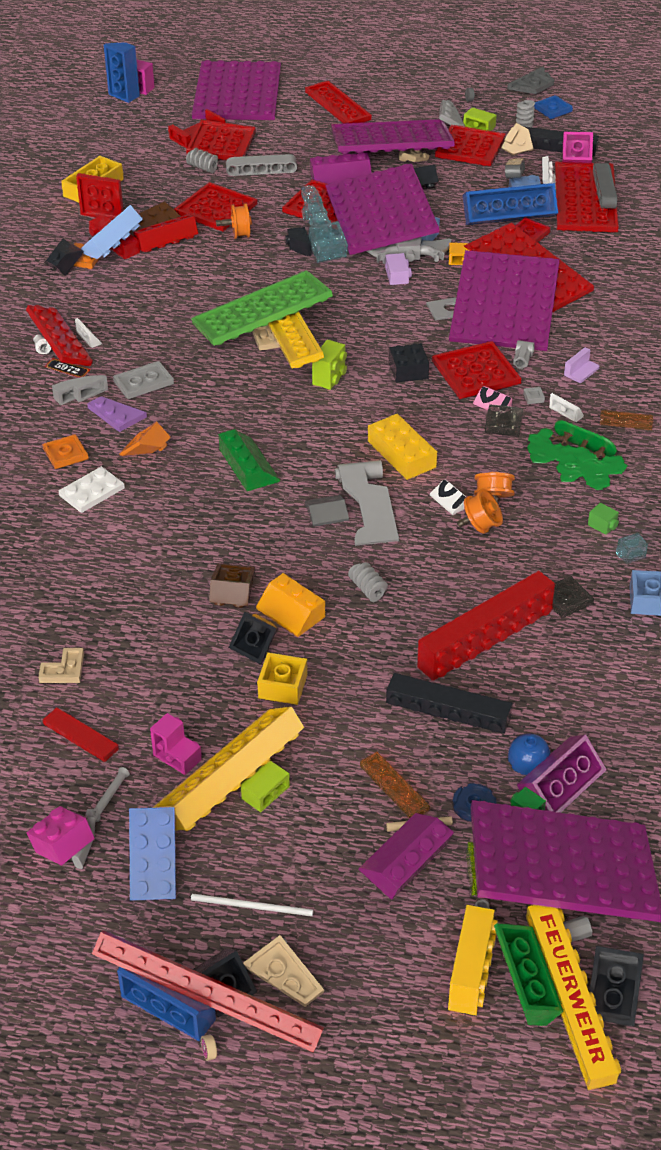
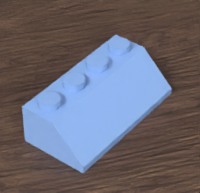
(112, 233)

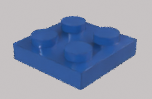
(553, 107)

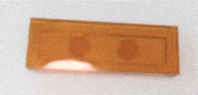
(626, 419)

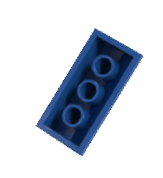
(121, 71)
(166, 1004)

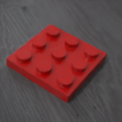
(99, 196)

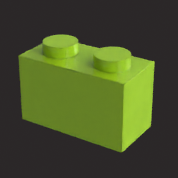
(479, 119)
(265, 786)

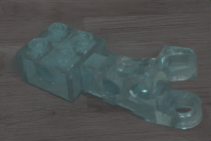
(325, 237)

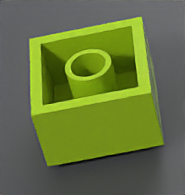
(330, 368)

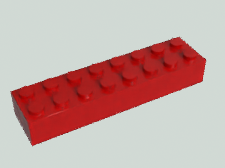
(485, 625)

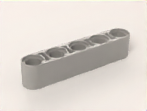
(268, 165)

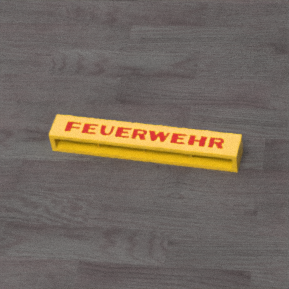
(579, 1014)

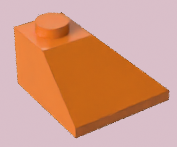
(147, 441)

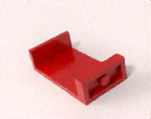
(184, 136)

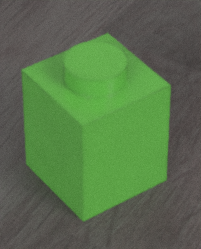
(603, 518)

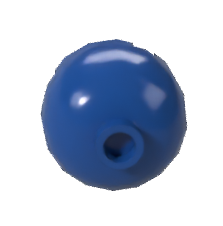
(527, 752)

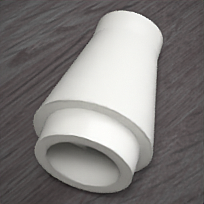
(41, 345)

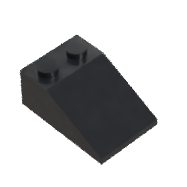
(616, 984)

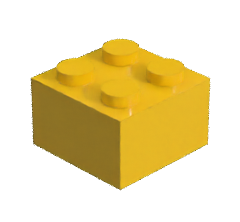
(282, 678)

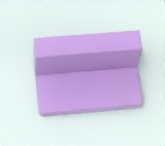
(579, 367)

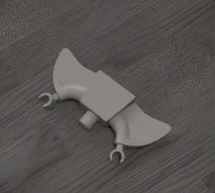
(413, 249)

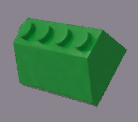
(246, 460)
(529, 973)

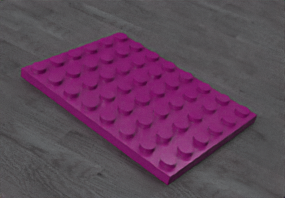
(237, 90)
(391, 135)
(382, 208)
(504, 299)
(564, 861)

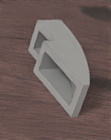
(79, 388)

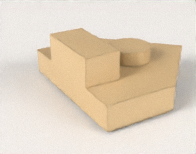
(518, 140)
(413, 155)

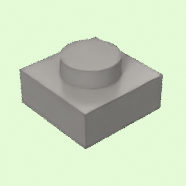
(533, 395)

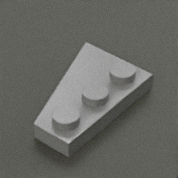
(449, 113)

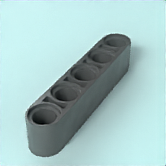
(514, 168)
(605, 185)

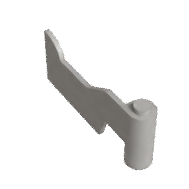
(372, 499)

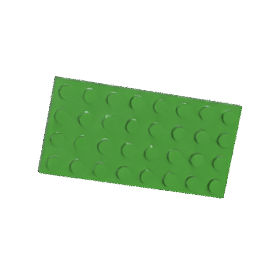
(261, 307)

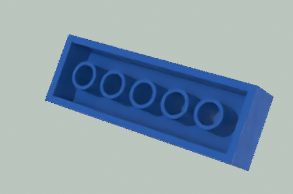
(510, 203)

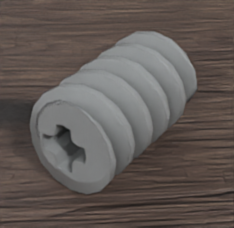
(525, 113)
(202, 160)
(368, 581)

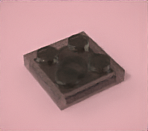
(504, 420)
(570, 597)

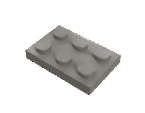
(143, 380)

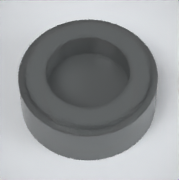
(469, 94)

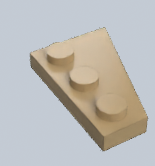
(285, 971)

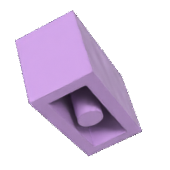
(397, 269)

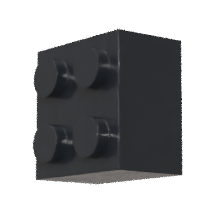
(408, 362)

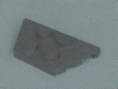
(532, 82)

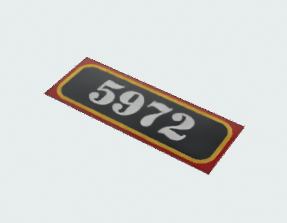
(71, 369)

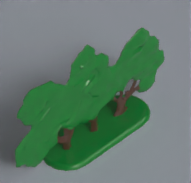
(577, 460)

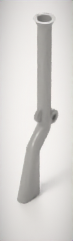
(93, 815)

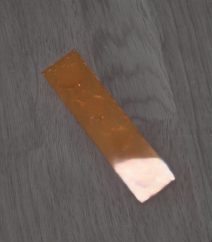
(394, 785)

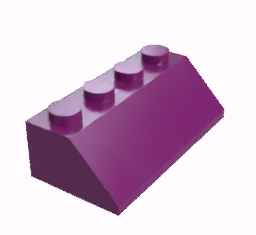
(339, 167)
(565, 773)
(406, 853)

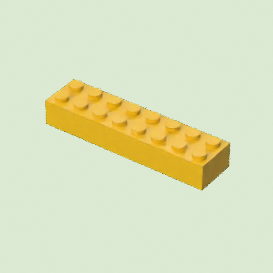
(231, 766)

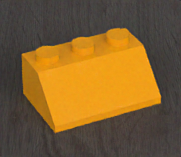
(291, 605)

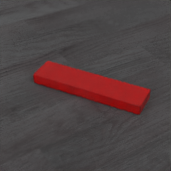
(80, 734)

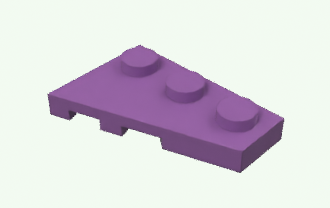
(116, 413)

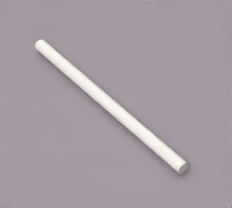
(254, 905)

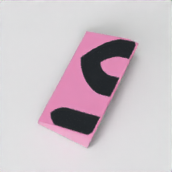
(488, 396)

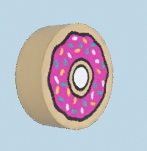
(208, 1047)

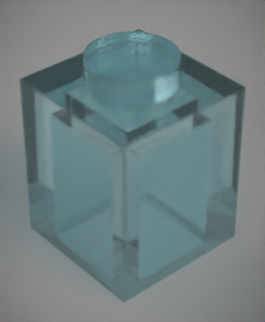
(631, 548)

